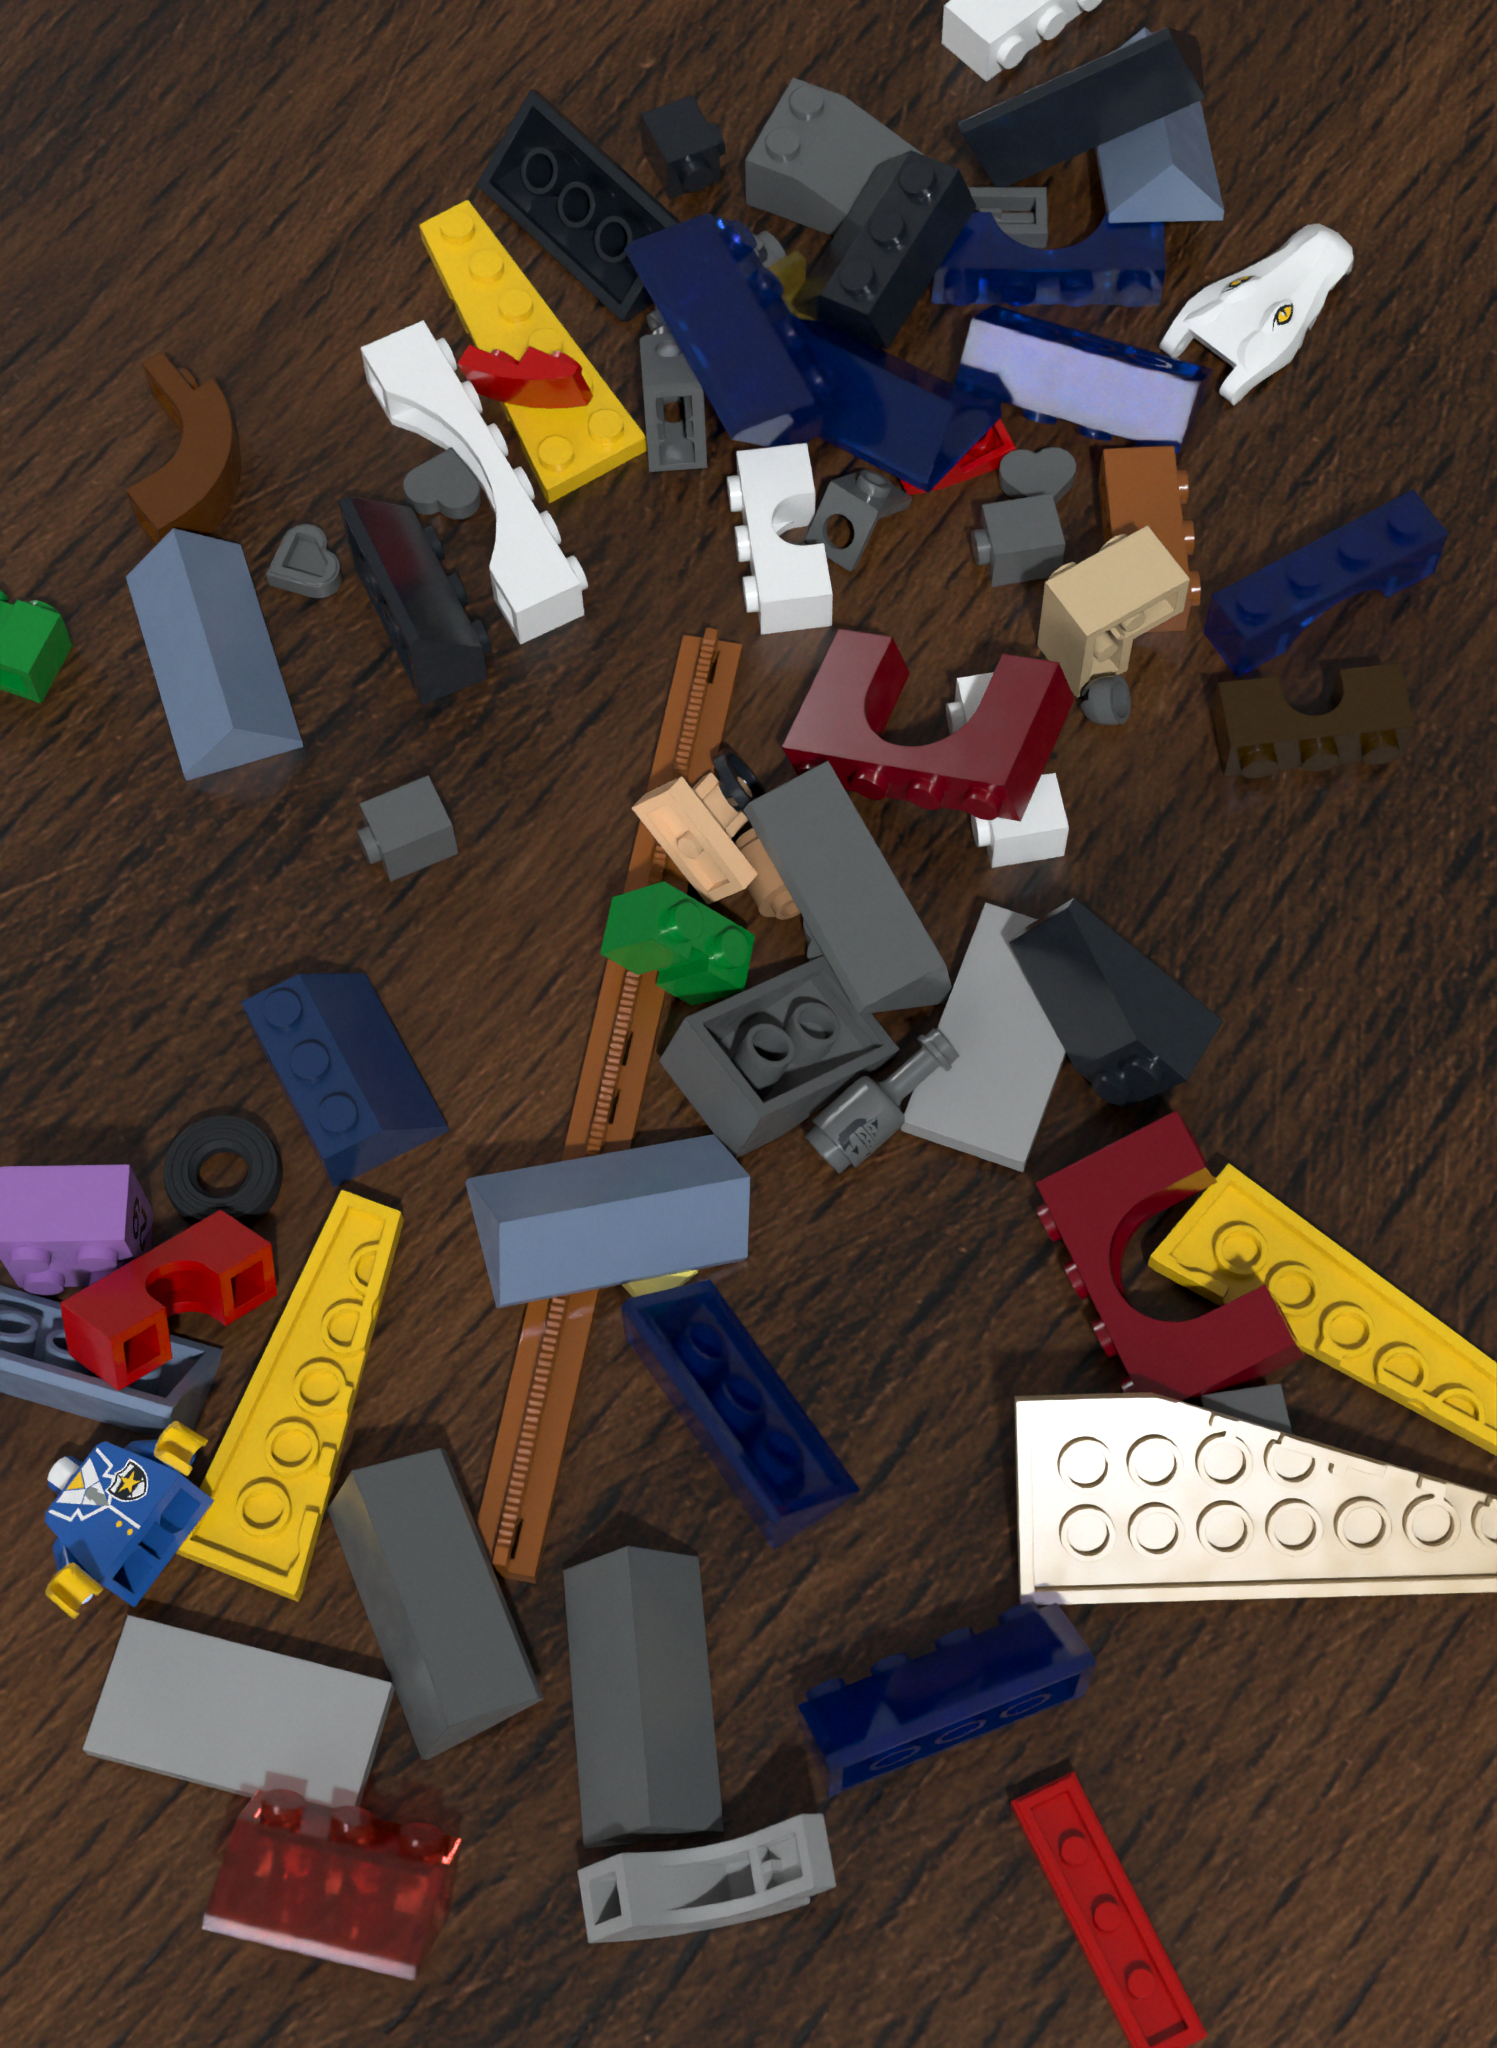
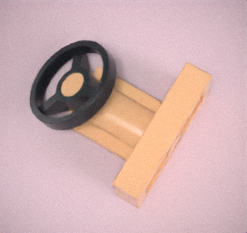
(701, 821)

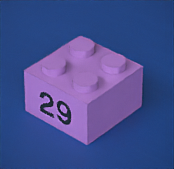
(70, 1224)

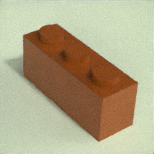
(1147, 489)

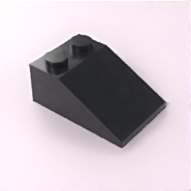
(1112, 1006)

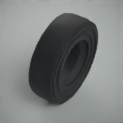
(218, 1136)

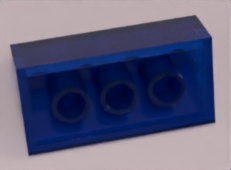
(737, 331)
(1081, 379)
(945, 1696)

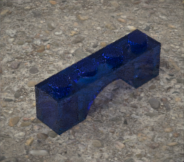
(1110, 267)
(1274, 605)

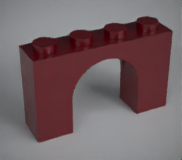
(979, 769)
(1098, 1210)

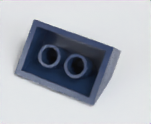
(343, 1071)

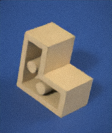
(1105, 603)

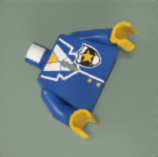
(122, 1516)

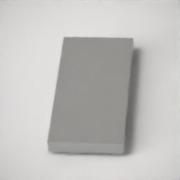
(1006, 1050)
(237, 1716)

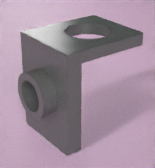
(863, 500)

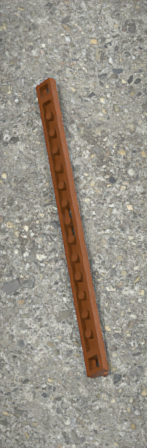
(631, 1008)

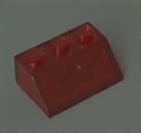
(335, 1883)

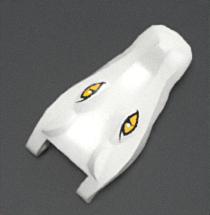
(1263, 311)

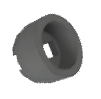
(1107, 701)

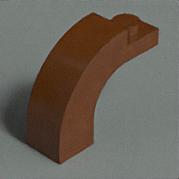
(205, 471)

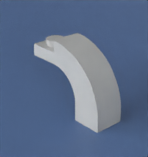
(707, 1885)

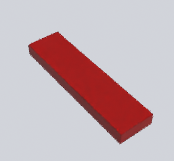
(1106, 1917)

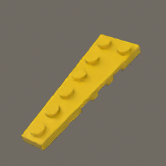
(509, 315)
(1334, 1303)
(294, 1416)

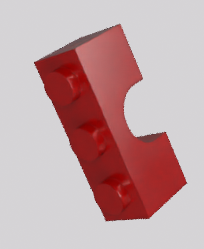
(209, 1268)

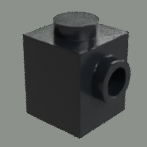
(682, 146)

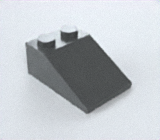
(816, 157)
(774, 1055)

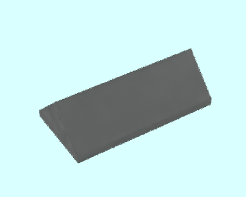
(849, 894)
(432, 1599)
(642, 1698)

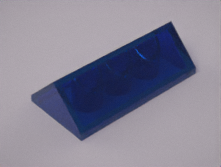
(897, 411)
(737, 1408)

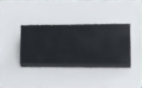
(1087, 106)
(575, 202)

